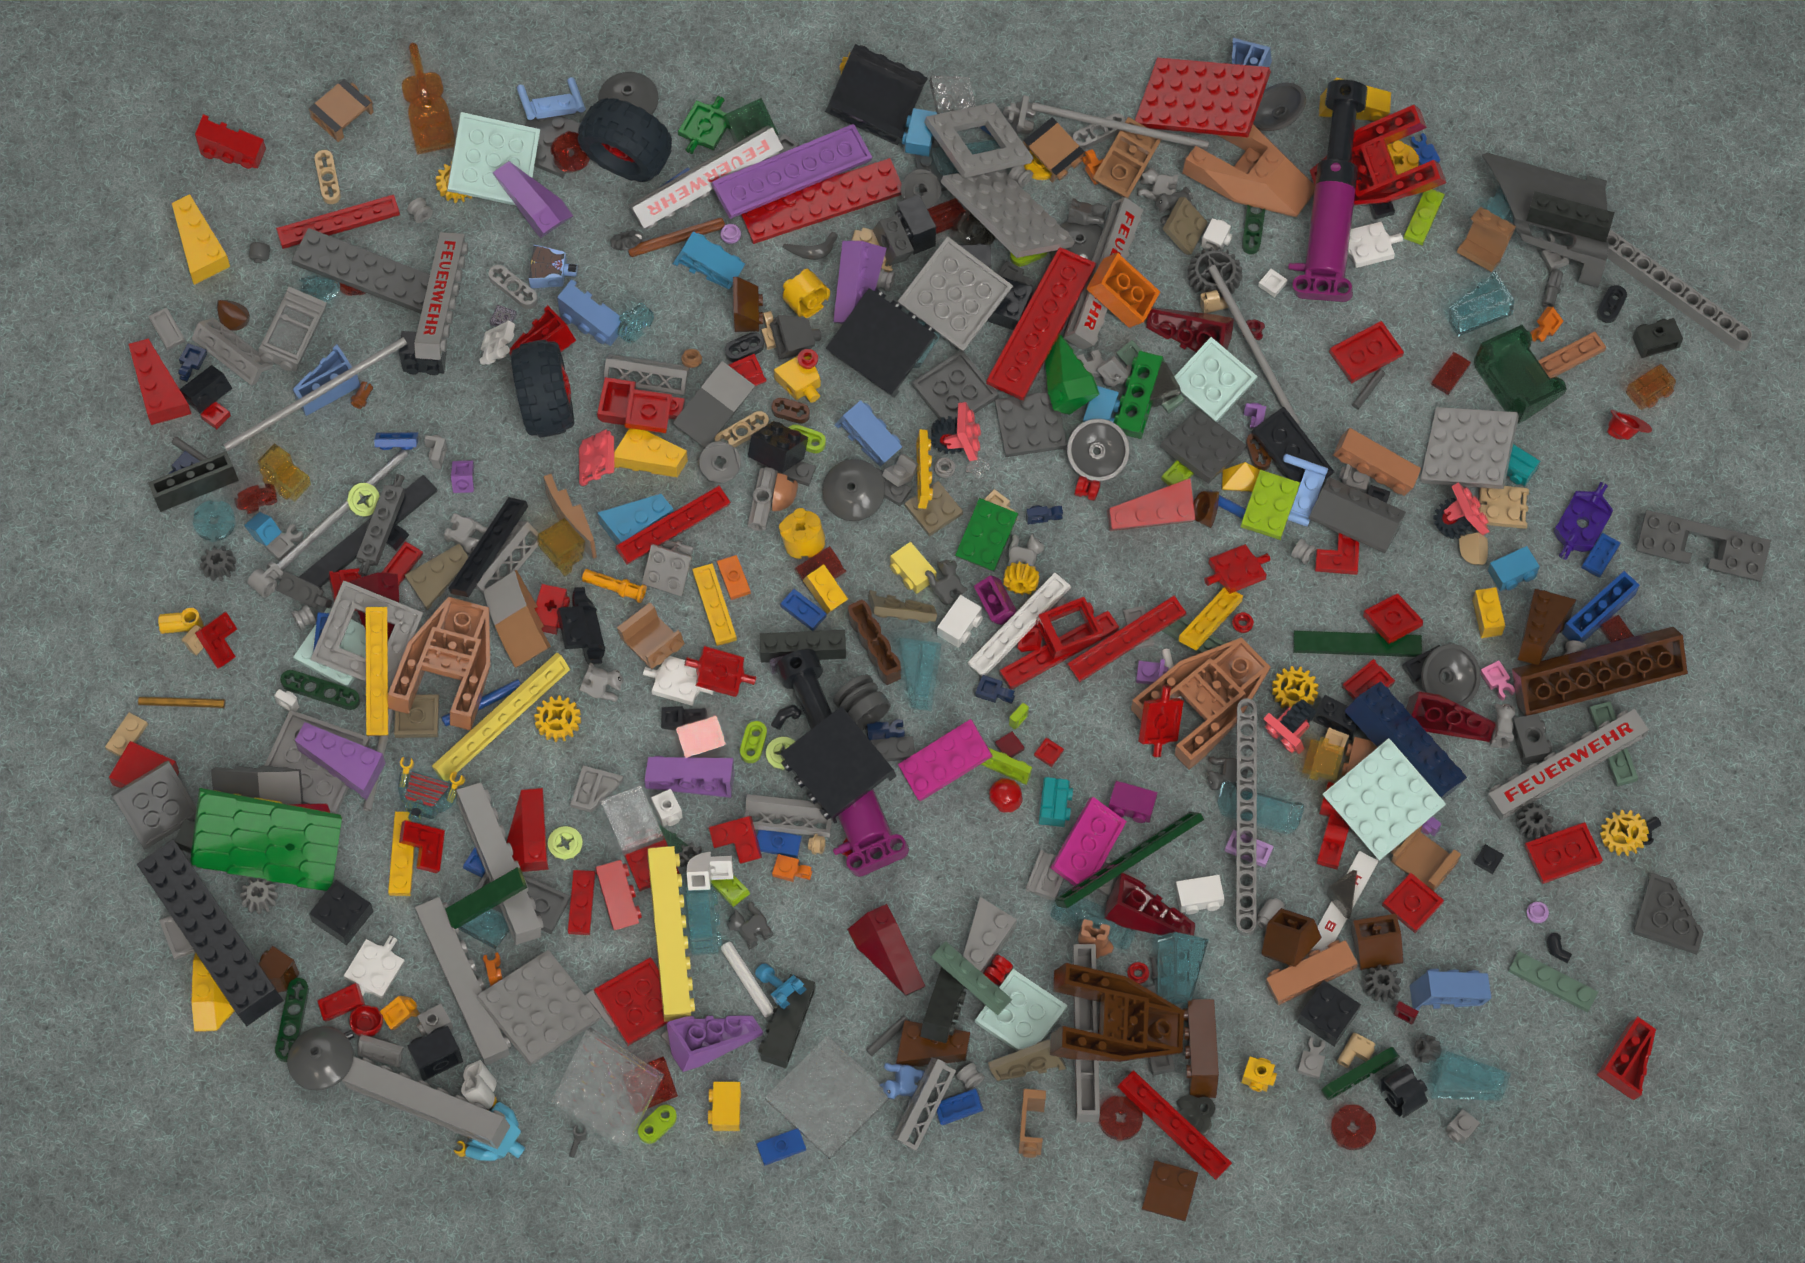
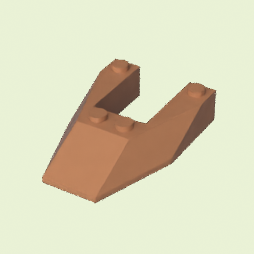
(1258, 179)
(451, 645)
(1213, 687)

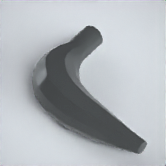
(813, 252)

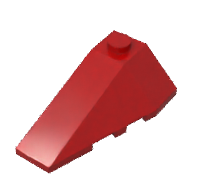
(528, 832)

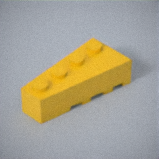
(200, 245)

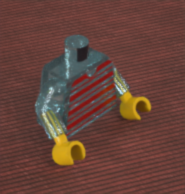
(425, 794)

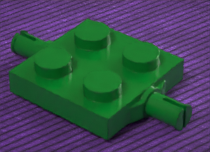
(704, 125)

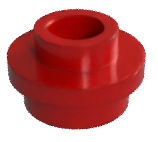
(807, 364)
(1242, 617)
(1141, 967)

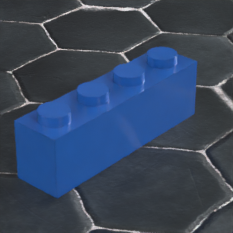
(1601, 608)

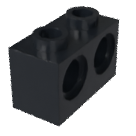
(1333, 715)

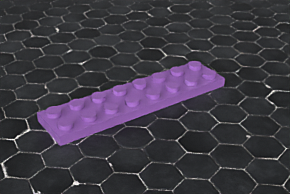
(791, 171)

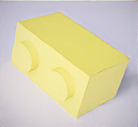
(911, 567)

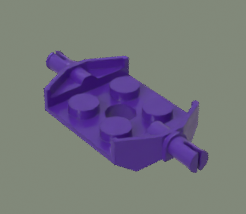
(1588, 507)

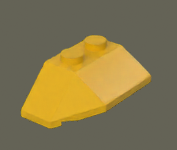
(208, 1002)

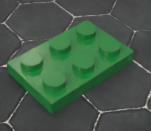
(986, 534)

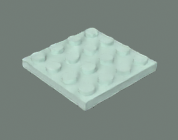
(484, 147)
(1384, 799)

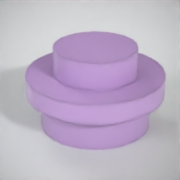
(730, 233)
(1537, 912)

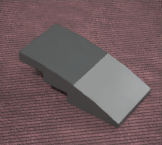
(713, 404)
(262, 782)

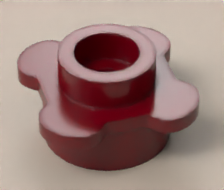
(1258, 326)

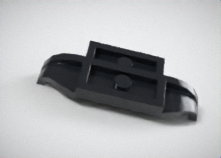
(581, 627)

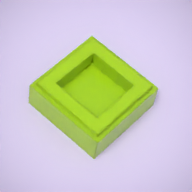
(1019, 716)

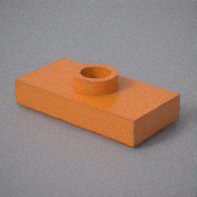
(733, 577)

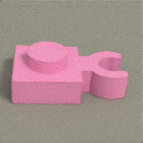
(1497, 677)

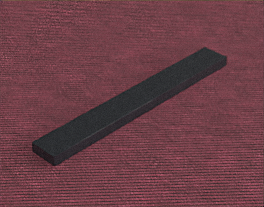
(348, 549)

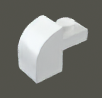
(704, 868)

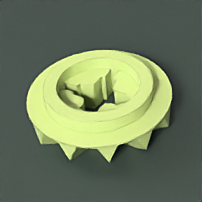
(354, 496)
(775, 747)
(568, 834)

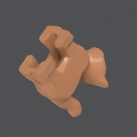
(1100, 936)

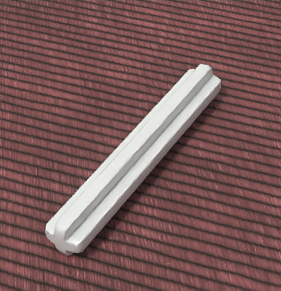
(747, 979)

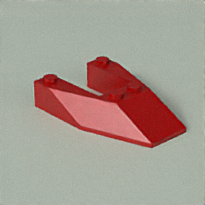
(1375, 165)

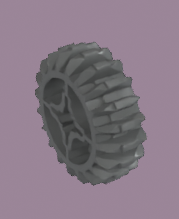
(1223, 261)

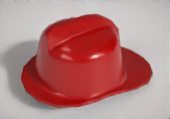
(1626, 425)

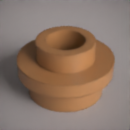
(691, 358)

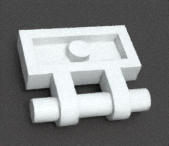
(495, 342)

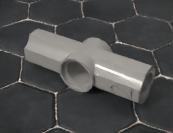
(760, 509)

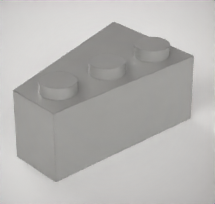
(988, 934)

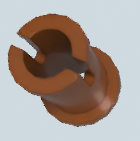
(359, 399)

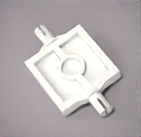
(1371, 244)
(675, 681)
(375, 967)

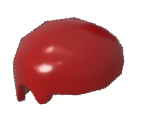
(1006, 795)
(366, 1021)

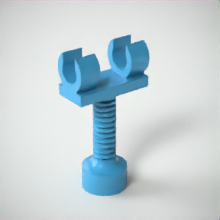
(766, 974)

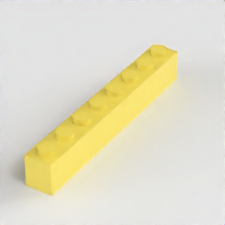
(669, 933)

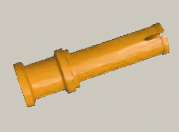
(622, 587)

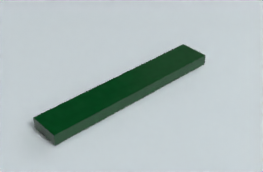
(1355, 644)

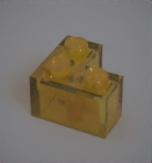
(280, 471)

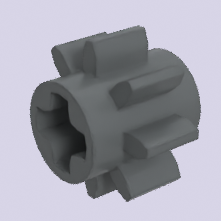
(686, 851)
(1427, 1049)

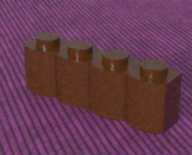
(872, 640)

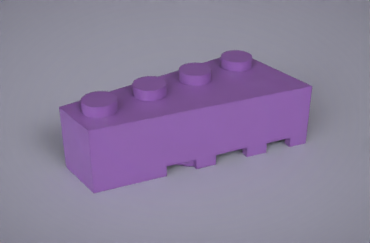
(857, 272)
(342, 758)
(691, 775)

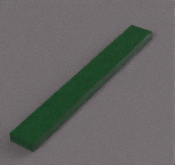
(1128, 859)

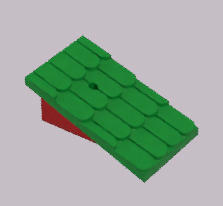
(266, 839)

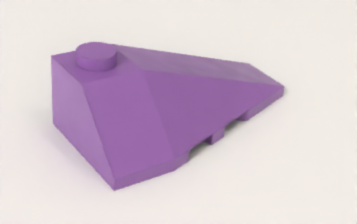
(536, 203)
(703, 1040)

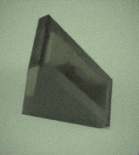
(1165, 386)
(1342, 893)

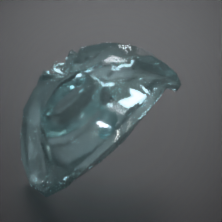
(320, 288)

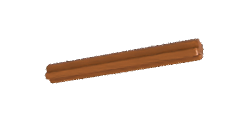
(676, 237)

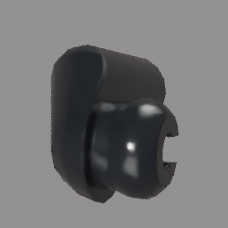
(784, 713)
(1652, 824)
(1555, 948)

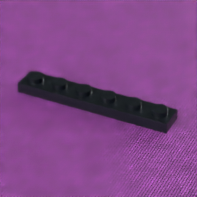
(488, 547)

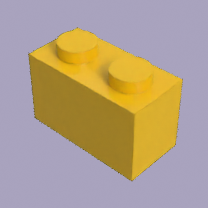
(825, 589)
(1488, 612)
(726, 1106)

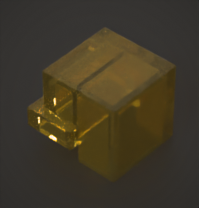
(562, 545)
(1323, 760)

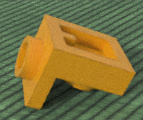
(399, 1011)

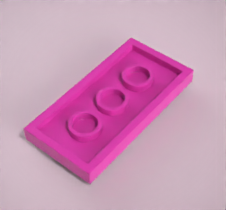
(945, 760)
(1088, 842)

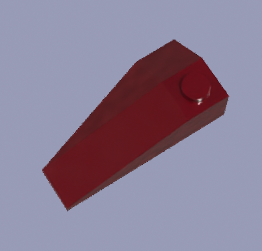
(1190, 328)
(382, 584)
(1446, 717)
(1139, 910)
(883, 944)

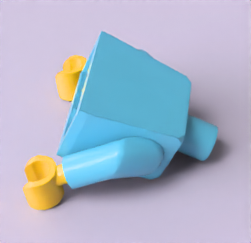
(486, 1153)

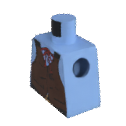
(549, 268)

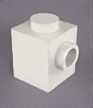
(1217, 235)
(667, 808)

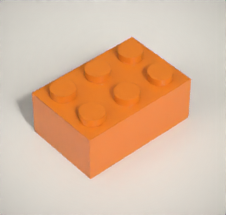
(1123, 290)

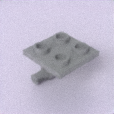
(668, 568)

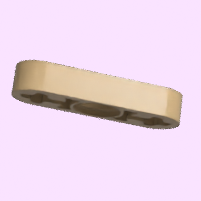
(321, 170)
(725, 434)

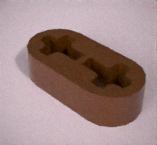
(790, 410)
(1254, 454)

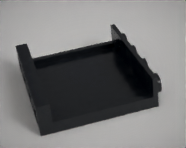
(876, 94)
(881, 341)
(836, 764)

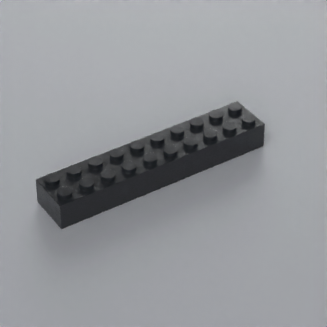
(210, 933)

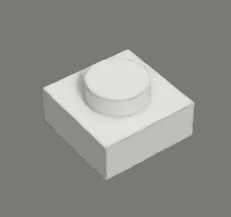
(1272, 283)
(287, 700)

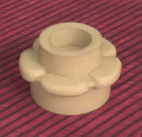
(816, 844)

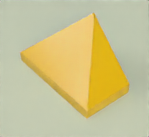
(1240, 477)

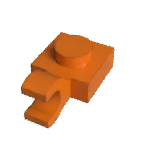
(1092, 164)
(1549, 324)
(788, 868)
(493, 973)

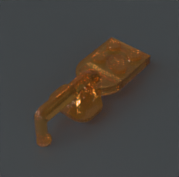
(427, 109)

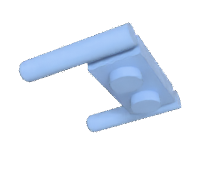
(552, 105)
(1308, 489)

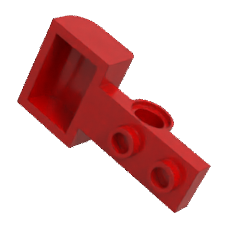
(615, 401)
(1334, 835)

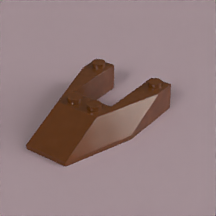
(1132, 1018)

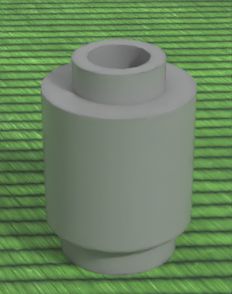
(1269, 909)

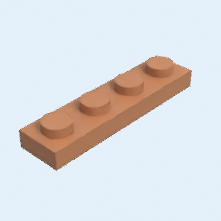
(1572, 355)

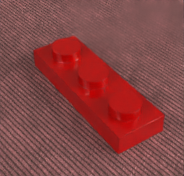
(581, 902)

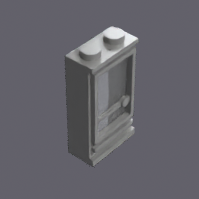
(292, 329)

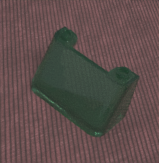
(1516, 374)

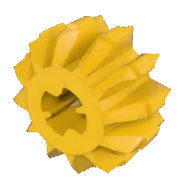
(1021, 578)

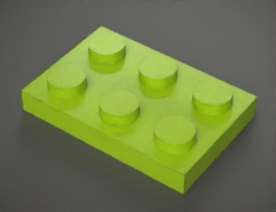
(1270, 504)

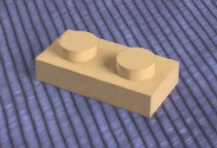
(128, 731)

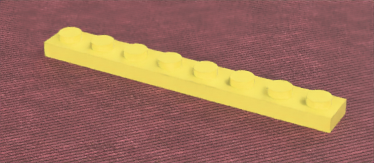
(501, 717)

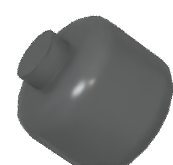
(259, 252)

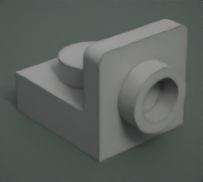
(1114, 371)
(437, 451)
(902, 471)
(1354, 478)
(1462, 1127)

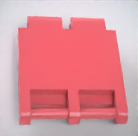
(595, 455)

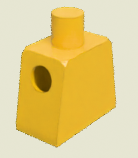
(797, 380)

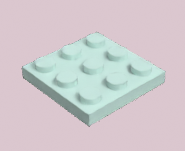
(1214, 379)
(353, 641)
(1026, 1017)

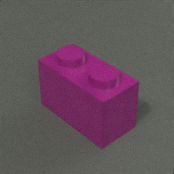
(995, 599)
(1133, 802)

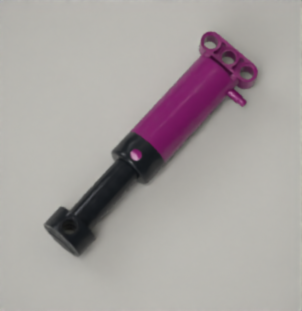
(1333, 200)
(864, 820)

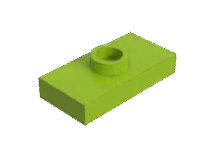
(1176, 474)
(731, 890)

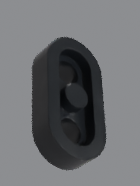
(1611, 305)
(744, 347)

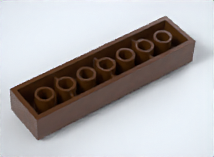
(1600, 671)

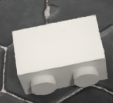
(960, 621)
(1199, 894)

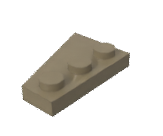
(435, 575)
(894, 607)
(1026, 1060)

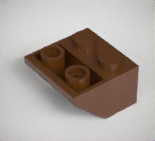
(1290, 937)
(1377, 941)
(279, 968)

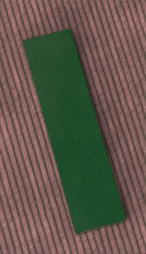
(486, 898)

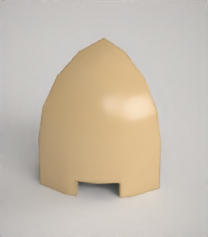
(1474, 548)

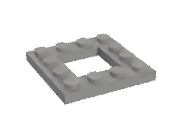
(945, 128)
(351, 598)

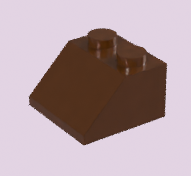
(746, 306)
(1170, 1191)

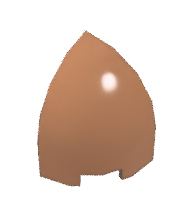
(784, 492)

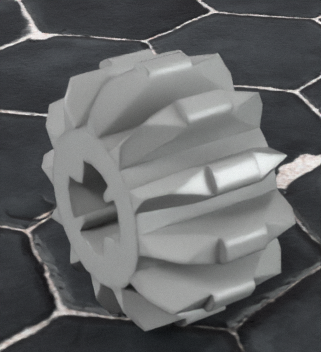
(252, 901)

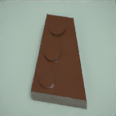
(919, 1050)

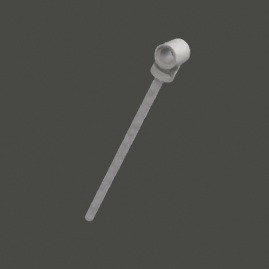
(265, 582)

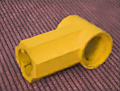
(179, 621)

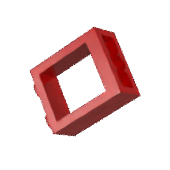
(1048, 632)

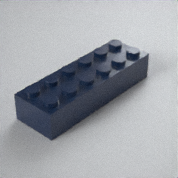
(1385, 717)

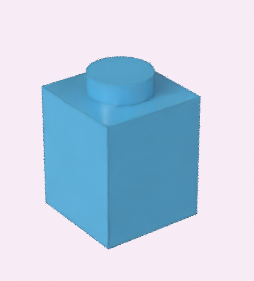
(263, 528)

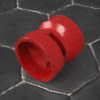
(1083, 485)
(998, 969)

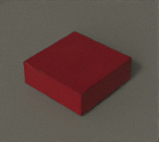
(1009, 745)
(1406, 1013)

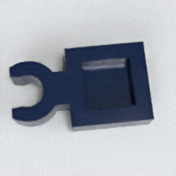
(1040, 514)

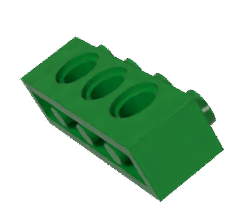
(1135, 425)

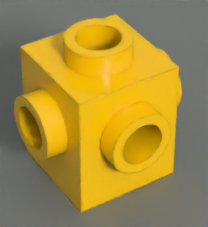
(1259, 1074)

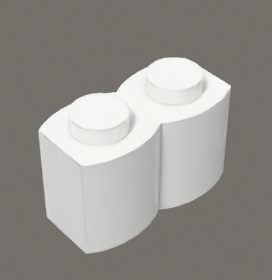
(479, 1084)

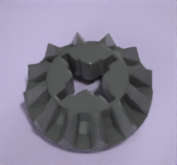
(626, 240)

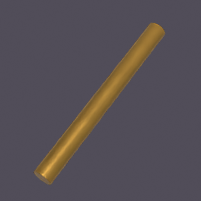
(181, 702)

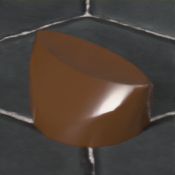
(232, 314)
(1206, 507)

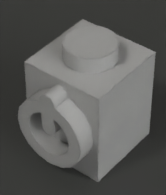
(433, 1019)

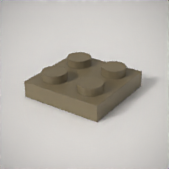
(1185, 225)
(939, 510)
(421, 720)

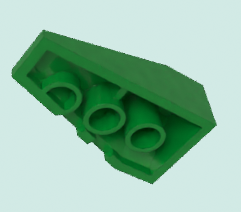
(1067, 379)

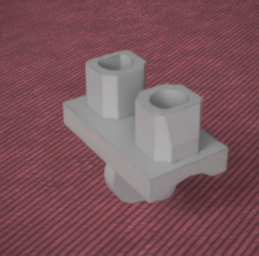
(1017, 112)

